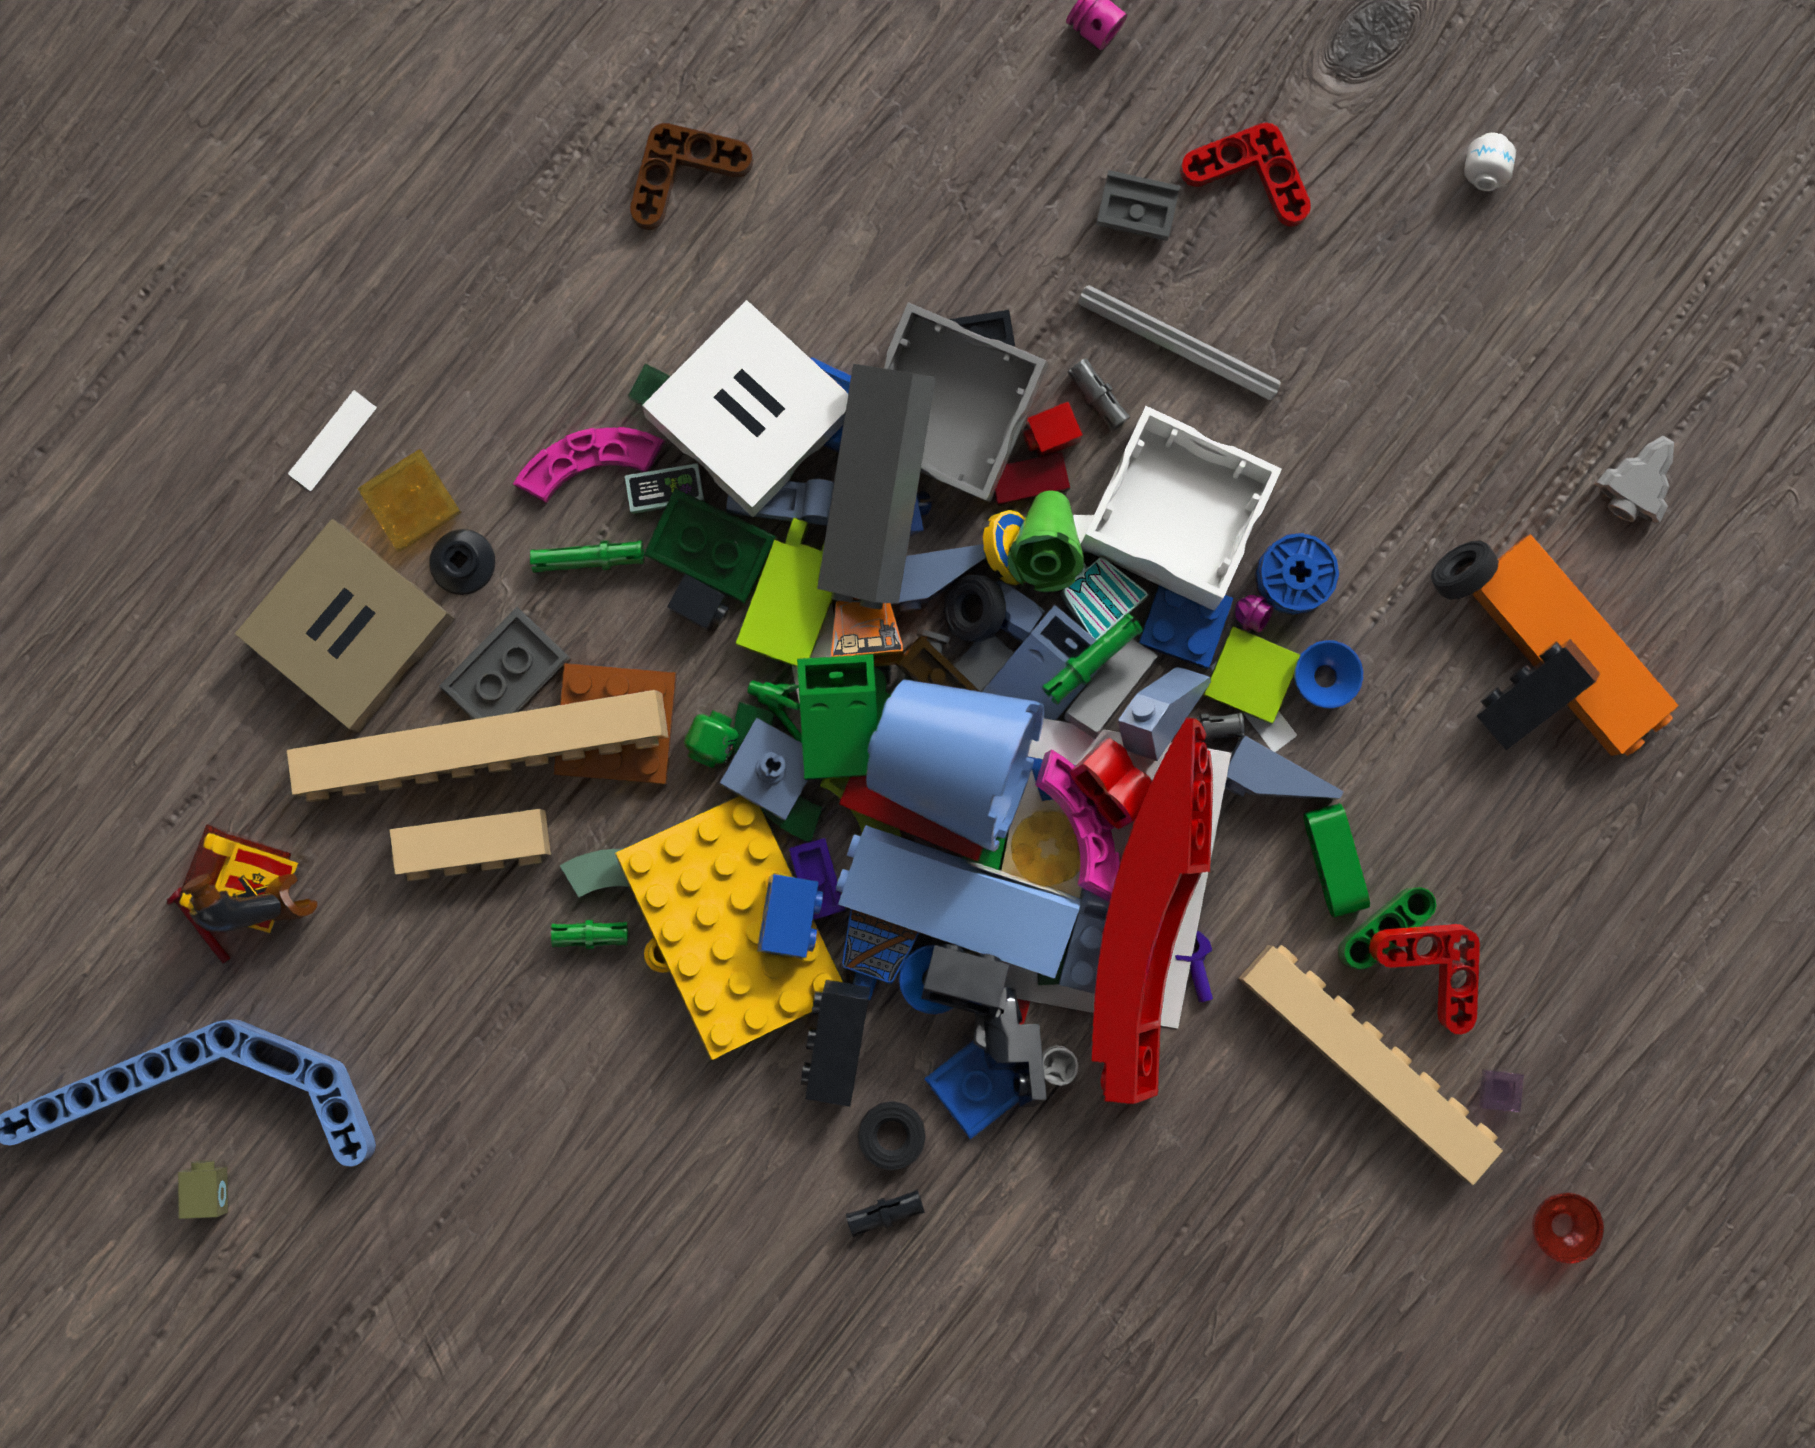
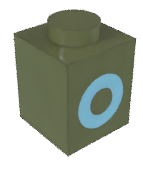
(203, 1190)

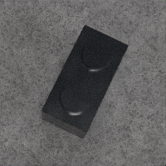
(965, 980)

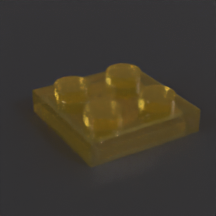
(409, 500)

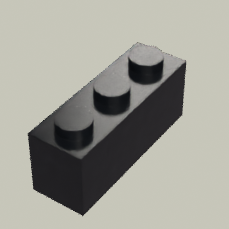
(1537, 693)
(835, 1042)

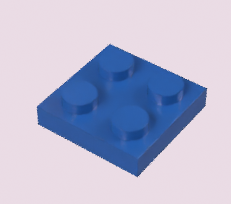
(1184, 627)

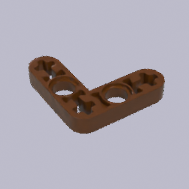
(670, 158)

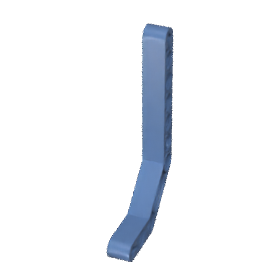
(176, 1064)

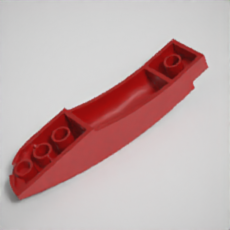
(1145, 913)

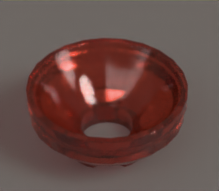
(1585, 1233)

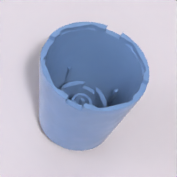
(955, 756)

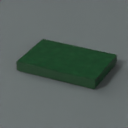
(709, 545)

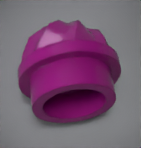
(1253, 612)

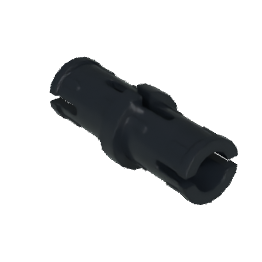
(885, 1213)

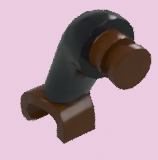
(223, 913)

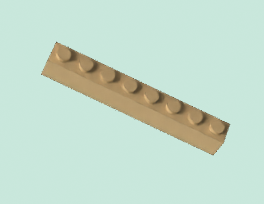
(1370, 1064)

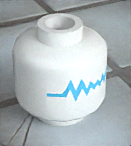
(1490, 161)

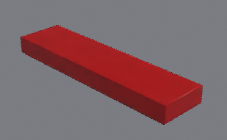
(867, 802)

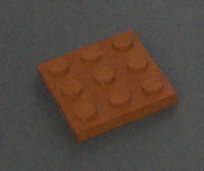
(632, 764)

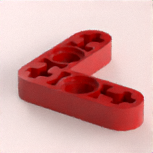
(1253, 155)
(1443, 954)

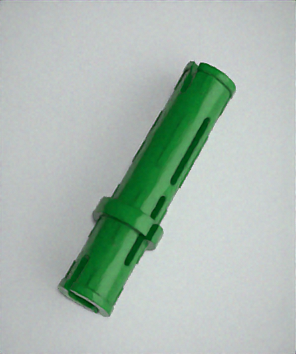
(588, 556)
(1079, 669)

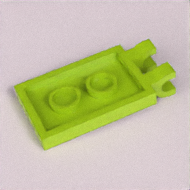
(786, 603)

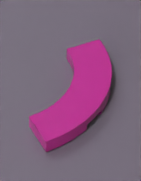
(585, 451)
(1093, 832)

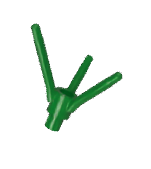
(776, 698)

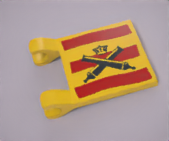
(245, 871)

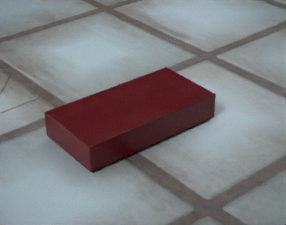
(1031, 477)

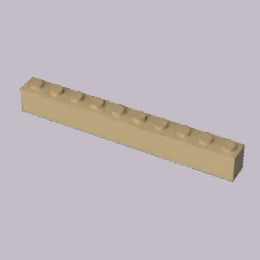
(478, 744)

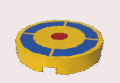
(998, 540)

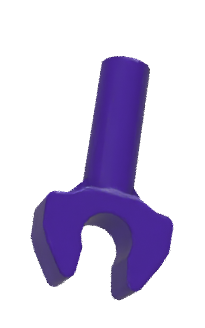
(1197, 968)

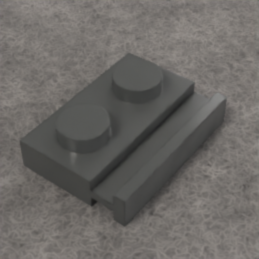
(1138, 205)

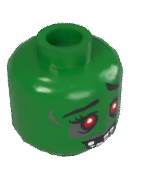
(711, 739)

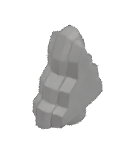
(1640, 483)

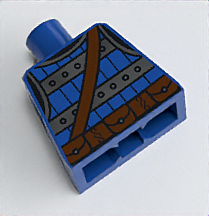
(875, 949)

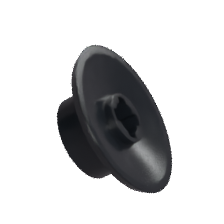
(475, 571)

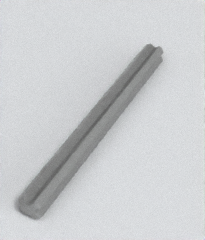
(1179, 342)

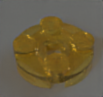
(1027, 853)

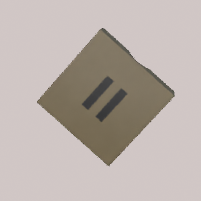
(344, 626)

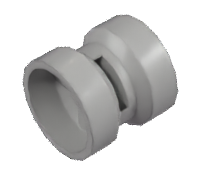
(1060, 1070)

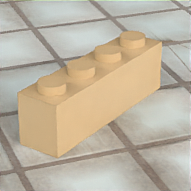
(469, 843)

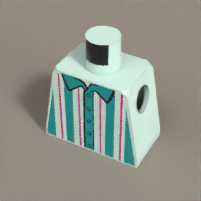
(1101, 597)

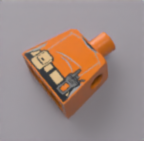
(866, 632)

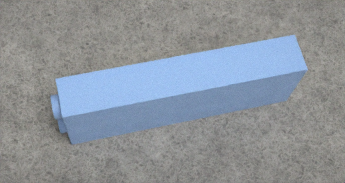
(957, 901)

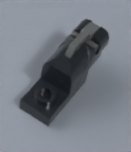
(1013, 1047)

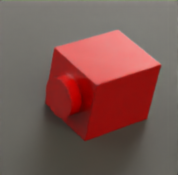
(1052, 430)

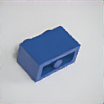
(789, 916)

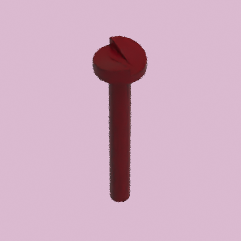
(206, 935)

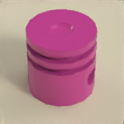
(1097, 20)

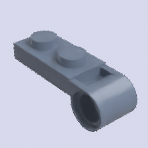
(795, 499)
(1084, 947)

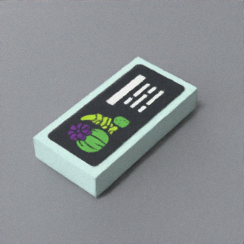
(654, 488)

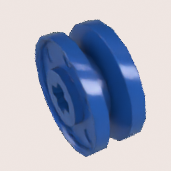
(1311, 558)

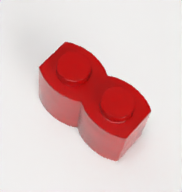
(1112, 782)

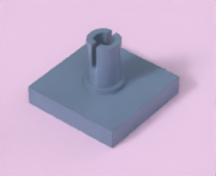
(767, 769)

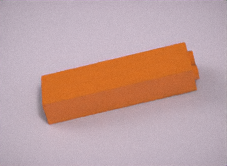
(1541, 606)

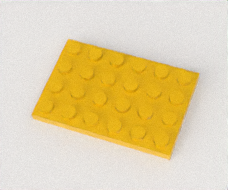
(705, 907)

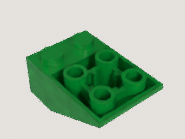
(836, 714)

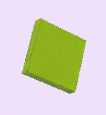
(1252, 675)

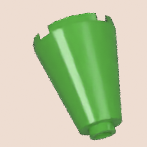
(1047, 545)

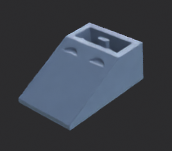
(1040, 660)

